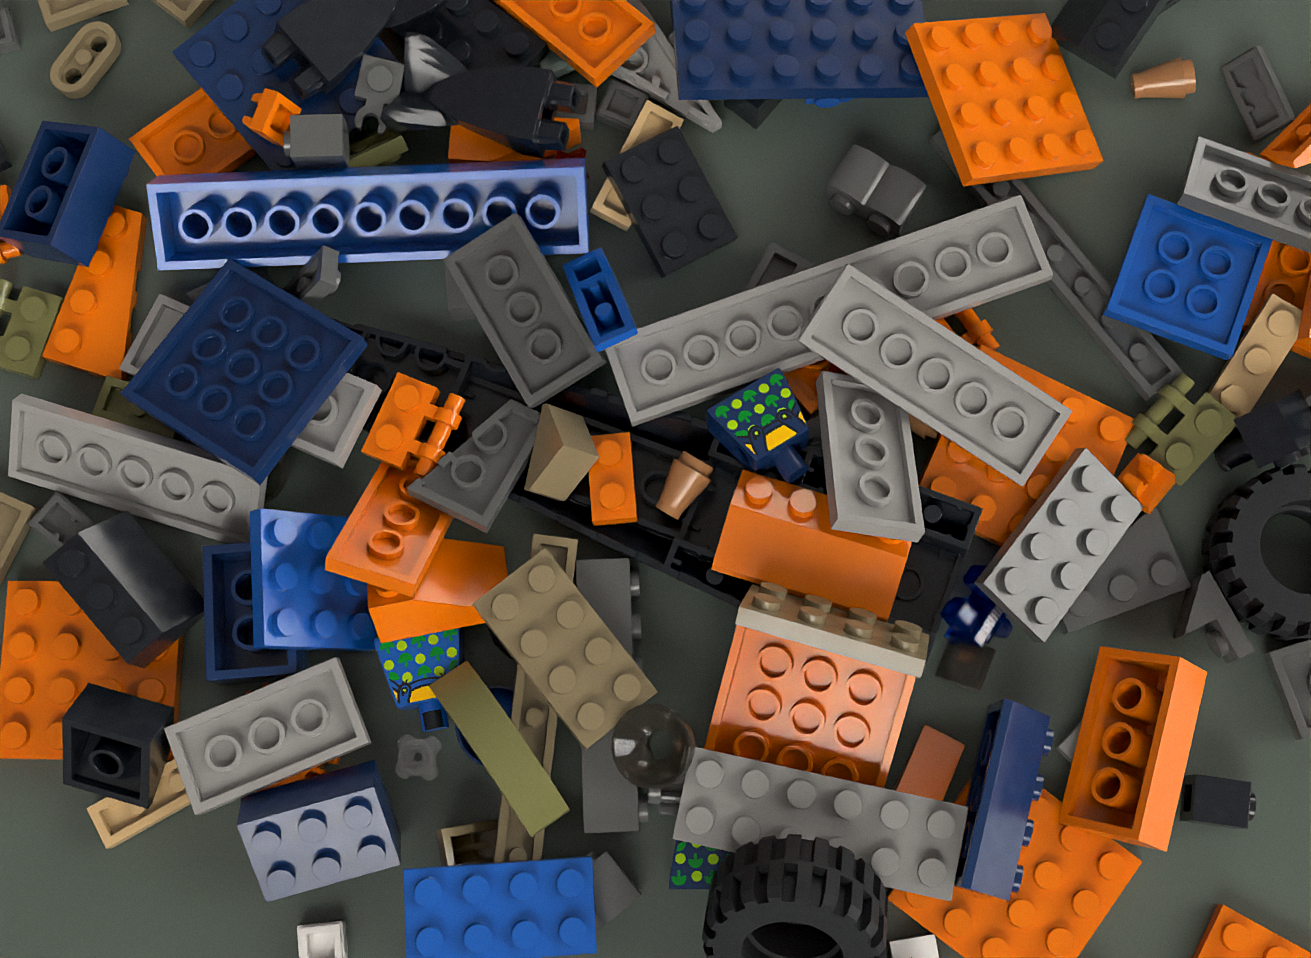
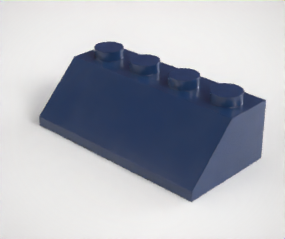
(1001, 797)

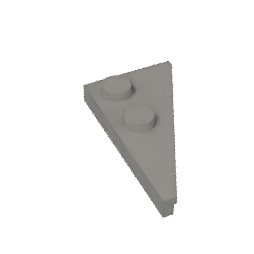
(654, 72)

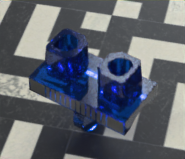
(974, 618)

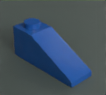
(600, 299)

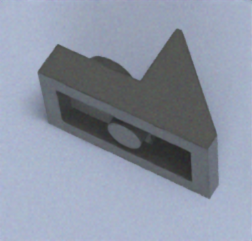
(1208, 607)

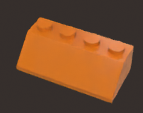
(786, 539)
(1133, 746)

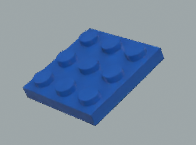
(1187, 277)
(294, 595)

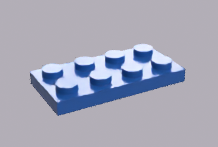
(501, 909)

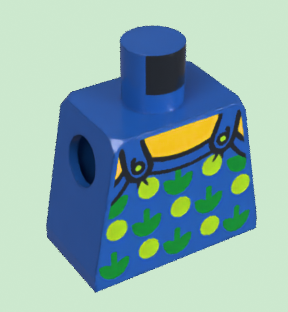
(416, 664)

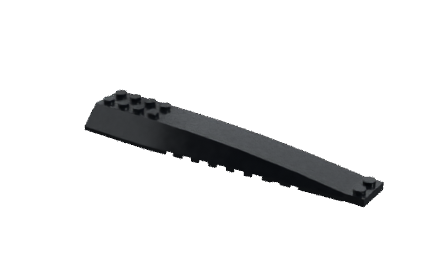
(669, 545)

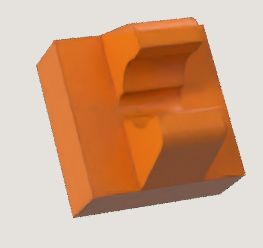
(271, 115)
(1146, 481)

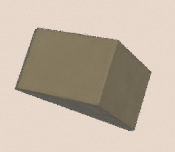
(560, 454)
(467, 843)

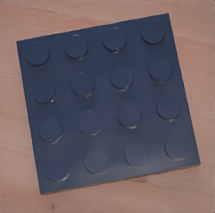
(230, 69)
(244, 370)

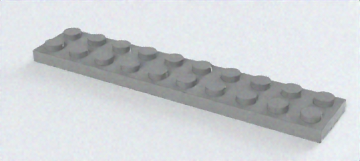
(757, 330)

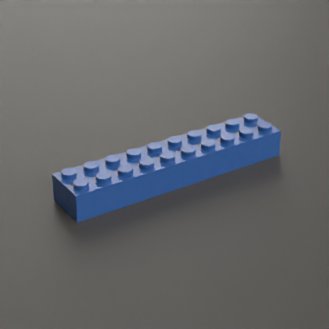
(363, 212)

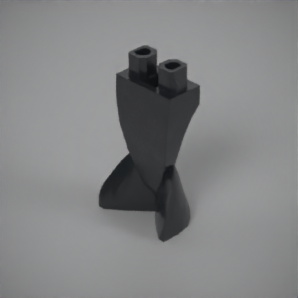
(333, 36)
(498, 102)

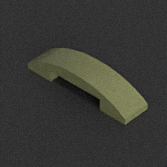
(500, 748)

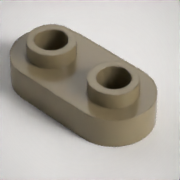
(83, 60)

